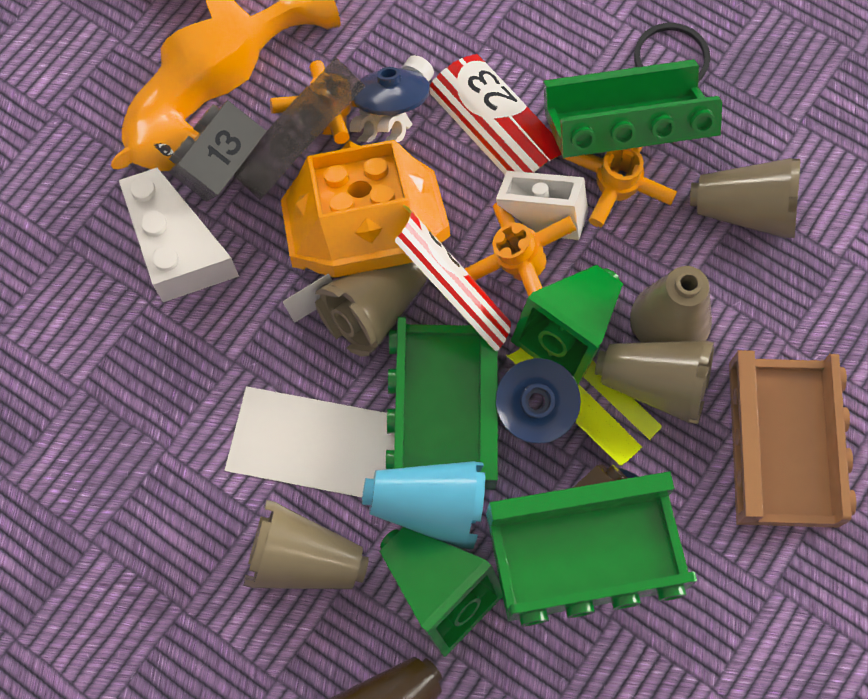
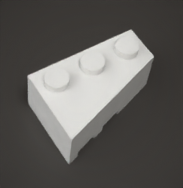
(172, 238)

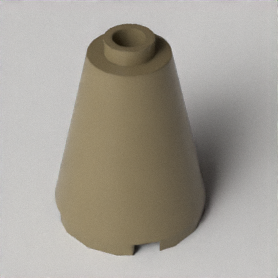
(752, 196)
(368, 304)
(674, 308)
(660, 374)
(302, 554)

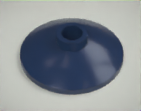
(392, 91)
(559, 397)

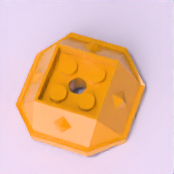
(350, 208)

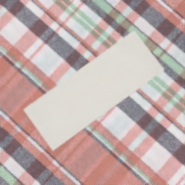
(308, 442)

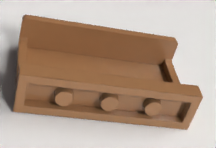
(790, 442)

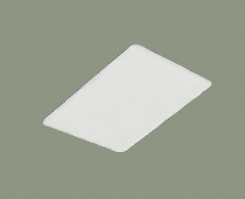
(303, 302)

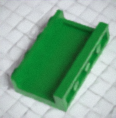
(630, 108)
(443, 398)
(588, 548)

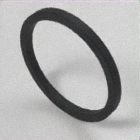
(675, 27)

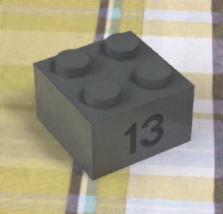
(217, 151)

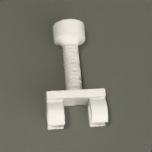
(383, 123)

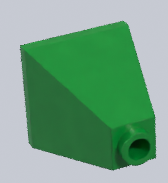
(569, 319)
(441, 584)

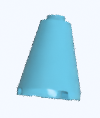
(430, 499)

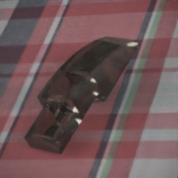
(299, 127)

